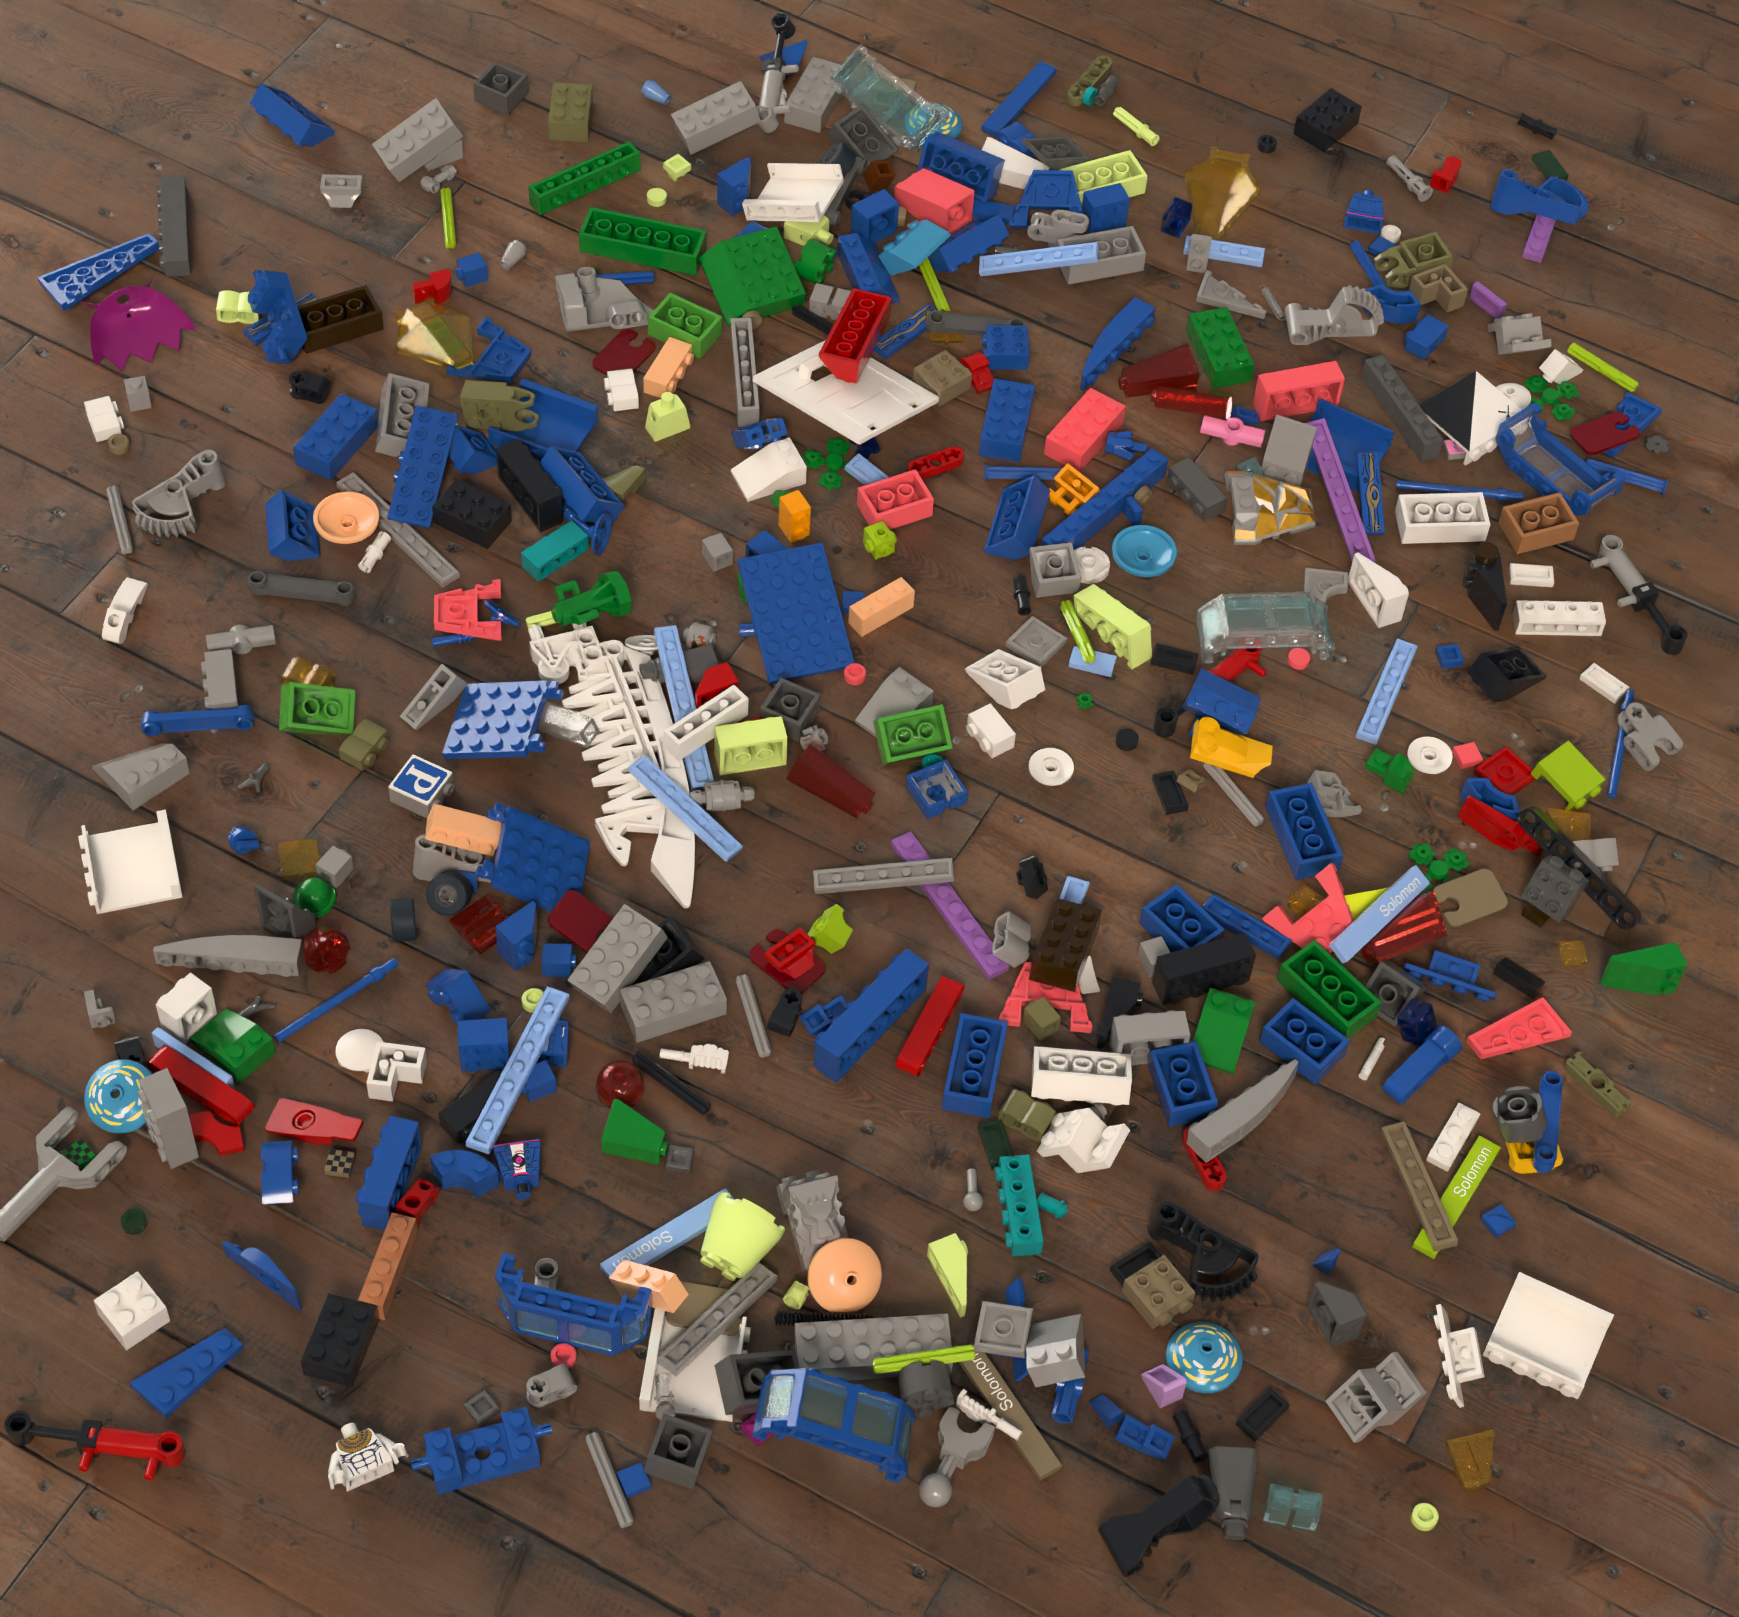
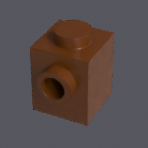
(879, 175)

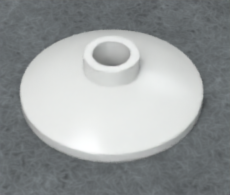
(1516, 393)
(643, 643)
(1429, 748)
(1054, 760)

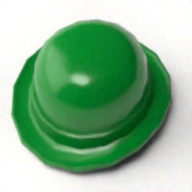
(316, 896)

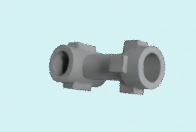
(432, 184)

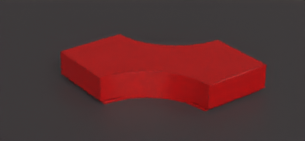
(223, 1137)

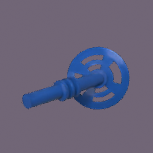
(599, 535)
(498, 615)

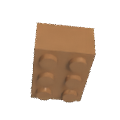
(1538, 523)

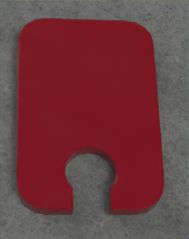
(621, 356)
(1602, 434)
(578, 920)
(803, 982)

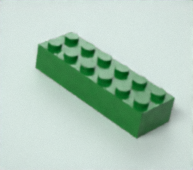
(642, 241)

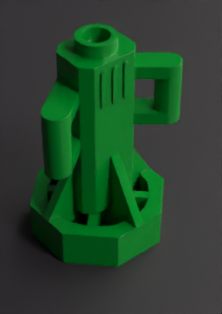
(607, 595)

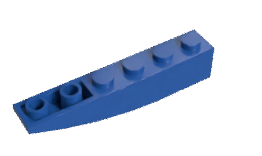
(1117, 338)

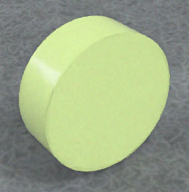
(656, 197)
(531, 999)
(1424, 1516)

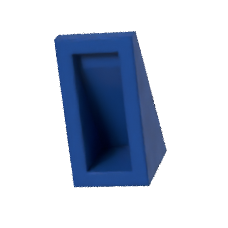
(1245, 415)
(1327, 1261)
(1106, 1410)

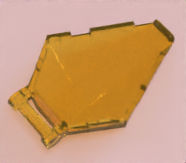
(1220, 191)
(435, 334)

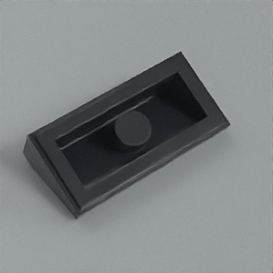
(1518, 977)

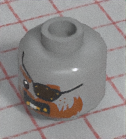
(699, 635)

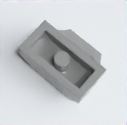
(341, 189)

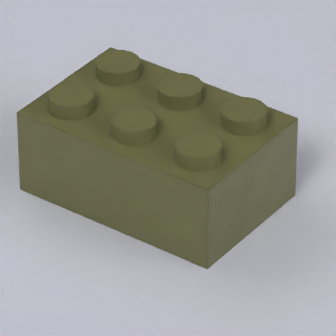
(570, 112)

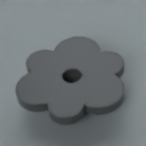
(1657, 444)

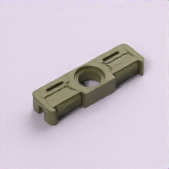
(1608, 1096)

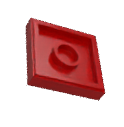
(1506, 771)

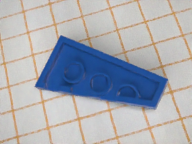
(1639, 413)
(186, 1373)

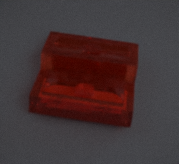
(479, 923)

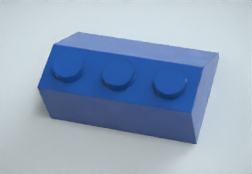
(291, 528)
(1222, 701)

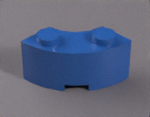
(1396, 305)
(1486, 793)
(464, 1170)
(278, 1172)

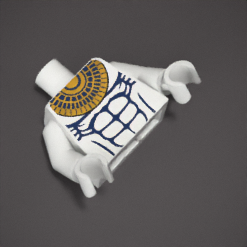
(362, 1457)

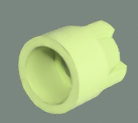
(796, 1295)

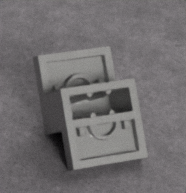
(1518, 334)
(1375, 1397)

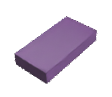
(1487, 300)

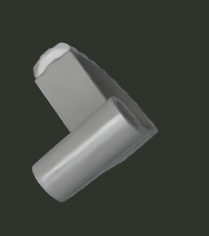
(1337, 321)
(175, 494)
(434, 859)

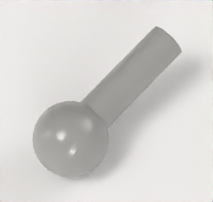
(973, 1200)

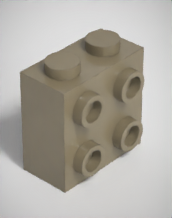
(943, 377)
(1158, 1292)

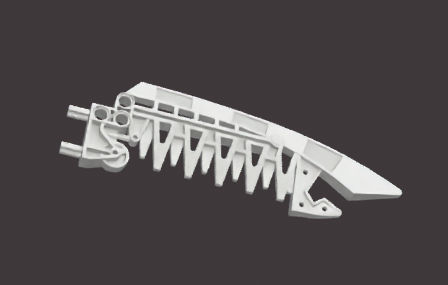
(600, 673)

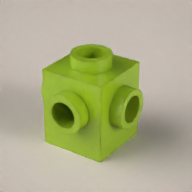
(879, 540)

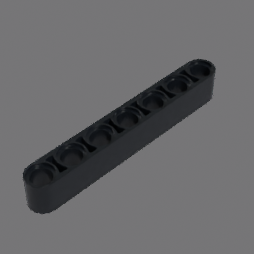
(1590, 872)

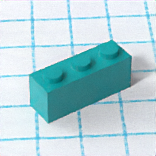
(554, 551)

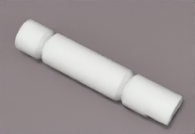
(1372, 1059)

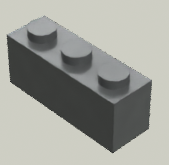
(1196, 489)

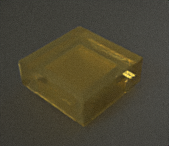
(1572, 953)

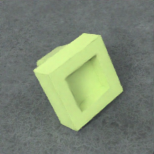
(676, 167)

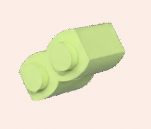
(235, 308)

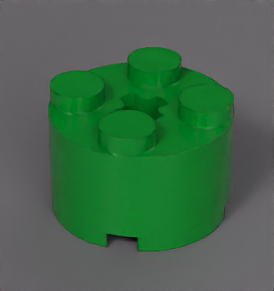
(815, 261)

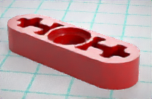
(953, 456)
(1204, 1168)

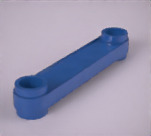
(155, 723)
(1546, 1148)

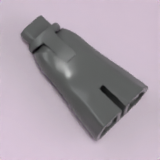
(696, 661)
(1234, 1476)

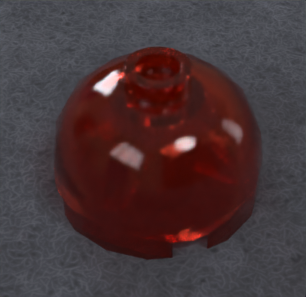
(620, 1081)

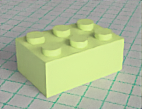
(750, 745)

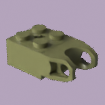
(1413, 258)
(496, 406)

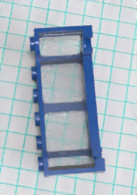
(1551, 465)

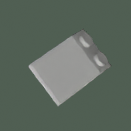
(1288, 450)
(895, 696)
(1056, 1351)

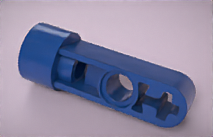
(1435, 1051)

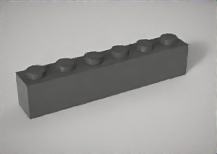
(174, 225)
(1402, 408)

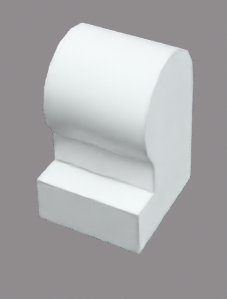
(116, 625)

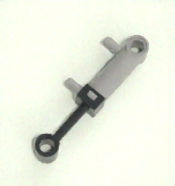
(775, 72)
(1641, 594)

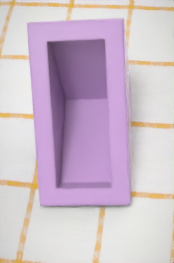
(1164, 1385)

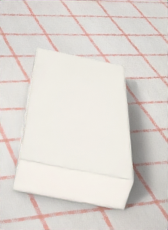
(1531, 575)
(1604, 683)

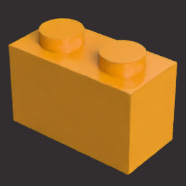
(794, 516)

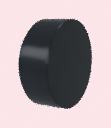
(1266, 144)
(1127, 739)

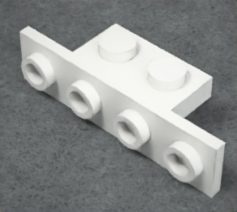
(1461, 1355)

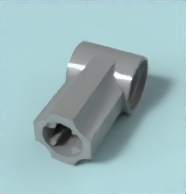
(546, 1265)

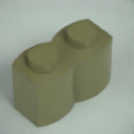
(364, 745)
(1026, 1115)

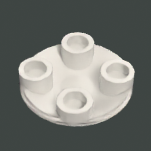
(357, 1049)

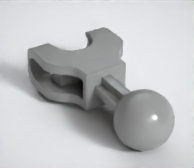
(956, 1451)

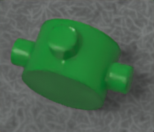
(1084, 701)

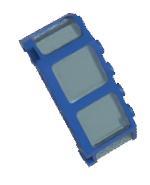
(572, 1317)
(836, 1417)

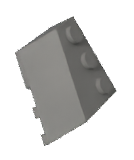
(143, 773)

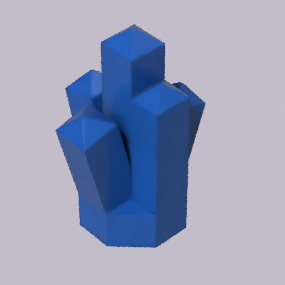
(1122, 445)

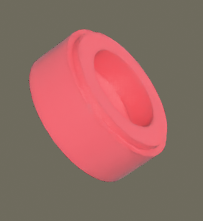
(1298, 658)
(854, 674)
(563, 1354)

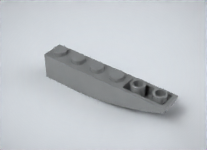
(235, 953)
(1240, 1115)

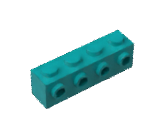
(1019, 1204)

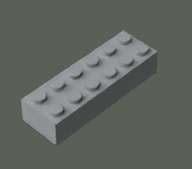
(850, 1346)

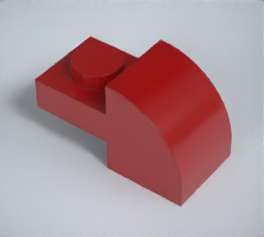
(437, 287)
(981, 376)

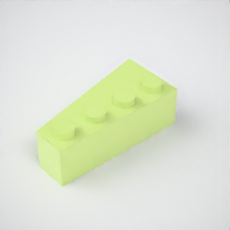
(1115, 624)

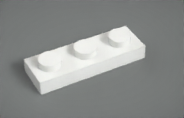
(1453, 1137)

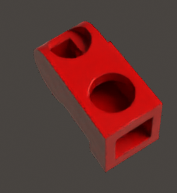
(1444, 179)
(417, 1199)

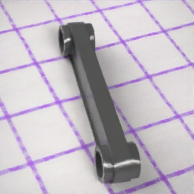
(834, 213)
(964, 323)
(301, 588)

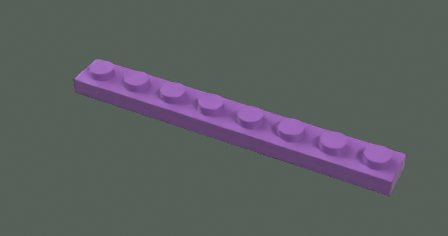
(1339, 492)
(953, 911)

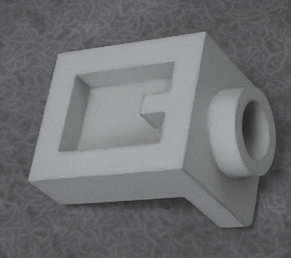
(98, 1016)

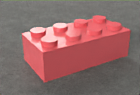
(1297, 390)
(1084, 429)

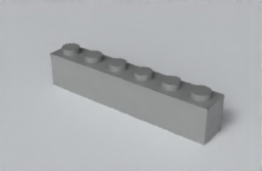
(744, 370)

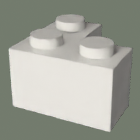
(394, 1064)

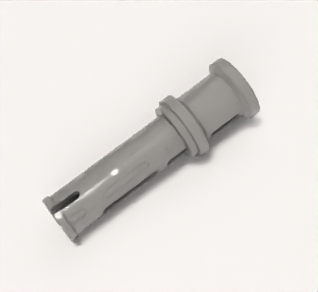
(1414, 183)

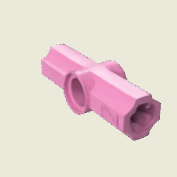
(1232, 431)

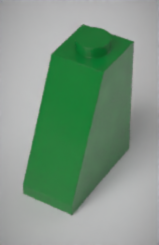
(632, 1135)

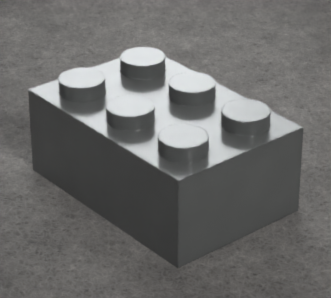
(742, 1377)

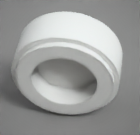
(1391, 233)

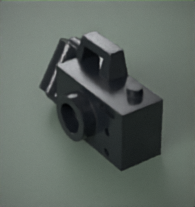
(1032, 877)

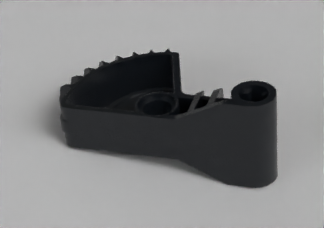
(1188, 1233)
(1176, 1512)

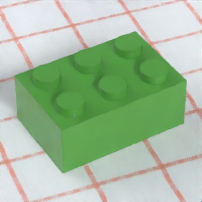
(685, 322)
(912, 734)

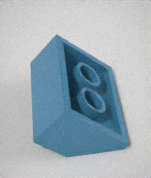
(912, 246)

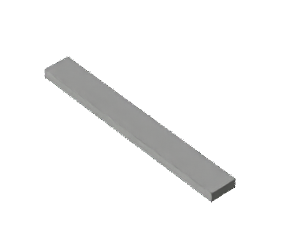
(404, 535)

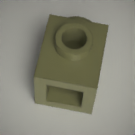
(1041, 1018)

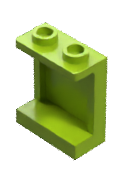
(1570, 775)

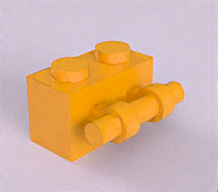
(1073, 485)

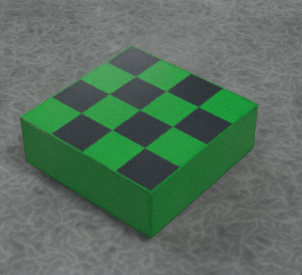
(79, 1154)

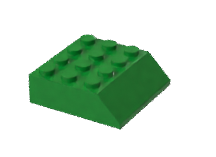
(752, 275)

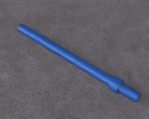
(1499, 494)
(1619, 750)
(375, 975)

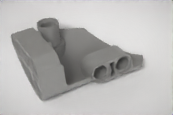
(598, 302)

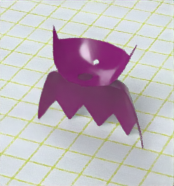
(151, 322)

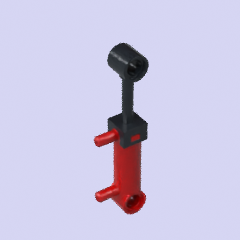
(1228, 669)
(98, 1439)

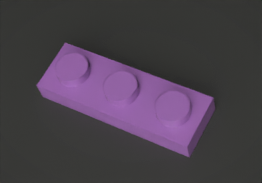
(1538, 238)

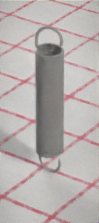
(1275, 307)

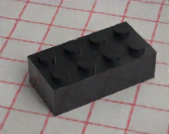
(529, 485)
(1203, 967)

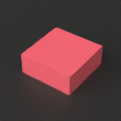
(1467, 755)

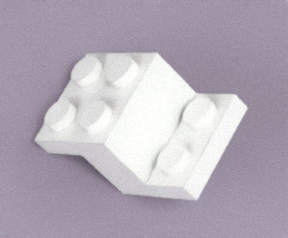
(1083, 1140)

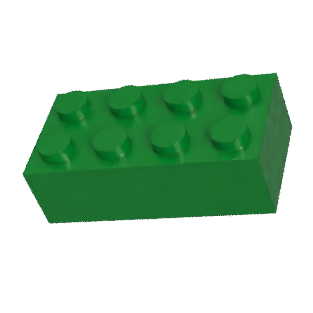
(1220, 347)
(1328, 990)

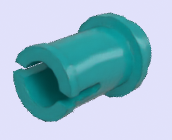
(1052, 1205)

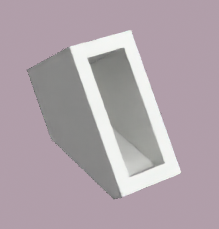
(1559, 367)

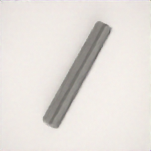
(119, 520)
(1235, 794)
(753, 1016)
(609, 1480)

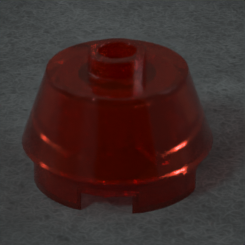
(325, 949)

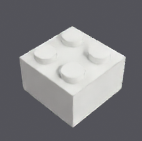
(186, 1008)
(132, 1310)

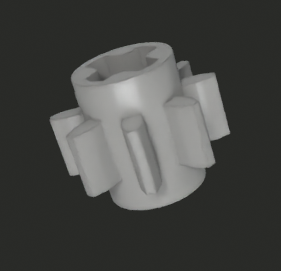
(814, 736)

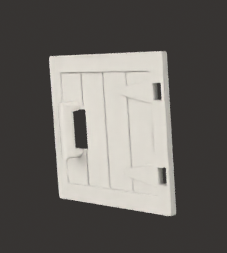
(877, 400)

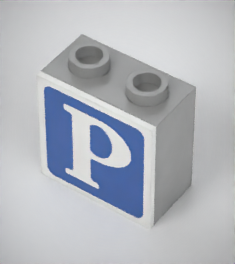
(421, 786)

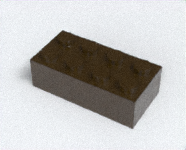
(340, 318)
(1065, 945)

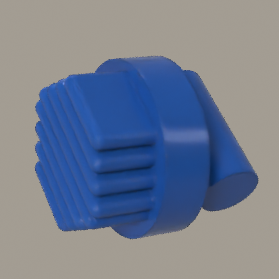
(242, 840)

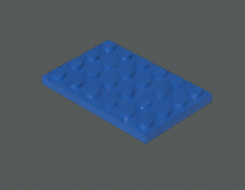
(795, 613)

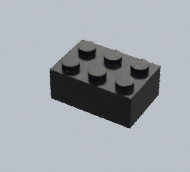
(1327, 120)
(472, 513)
(340, 1340)

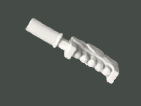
(703, 1056)
(979, 1413)

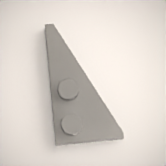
(1222, 295)

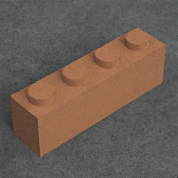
(389, 1263)

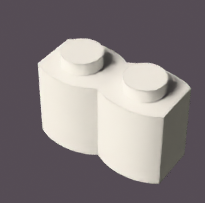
(622, 390)
(103, 418)

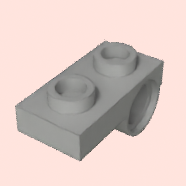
(1198, 253)

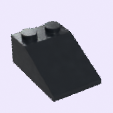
(1487, 589)
(1505, 673)
(674, 955)

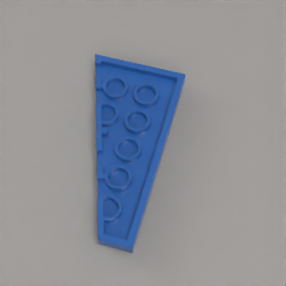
(85, 276)

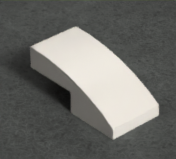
(129, 595)

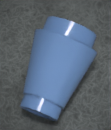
(655, 92)

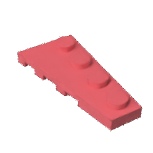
(1520, 1030)

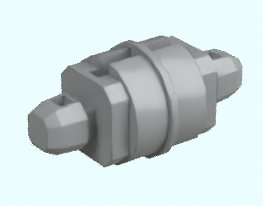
(722, 795)

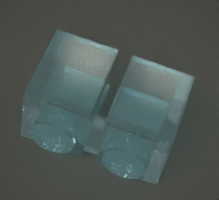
(1282, 1500)

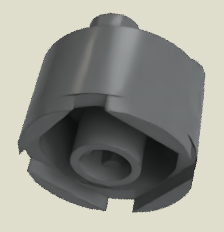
(1520, 1115)
(925, 1387)

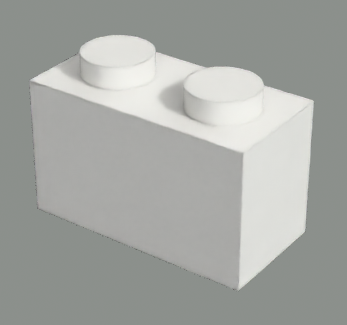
(990, 731)

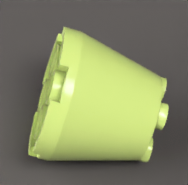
(738, 1236)

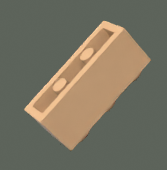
(668, 367)
(881, 606)
(462, 830)
(666, 1287)

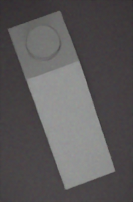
(434, 697)

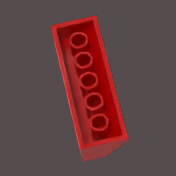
(855, 334)

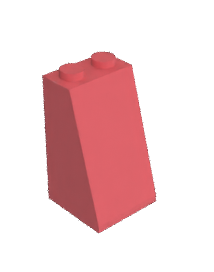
(936, 199)

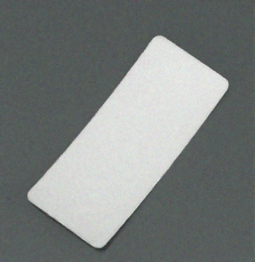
(1088, 980)

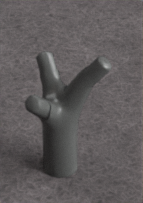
(256, 777)
(255, 1007)

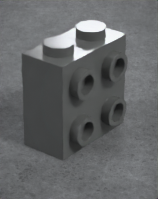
(1555, 888)

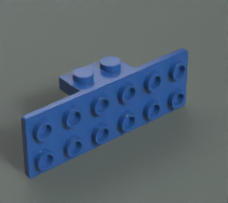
(422, 466)

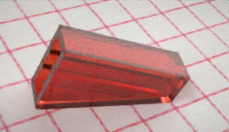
(1168, 368)
(1192, 400)
(830, 782)
(1411, 928)

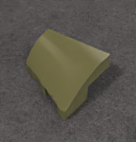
(626, 481)

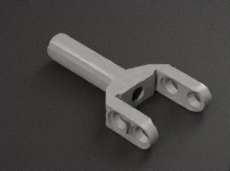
(56, 1172)

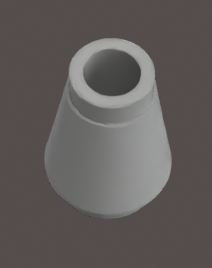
(514, 253)

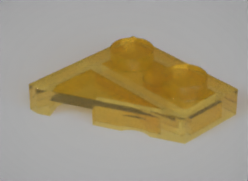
(1573, 824)
(1472, 1459)

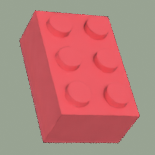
(895, 500)

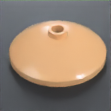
(346, 517)
(834, 1265)

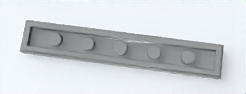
(883, 876)
(716, 1319)

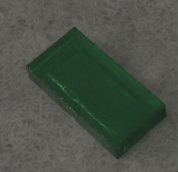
(1549, 165)
(994, 1141)

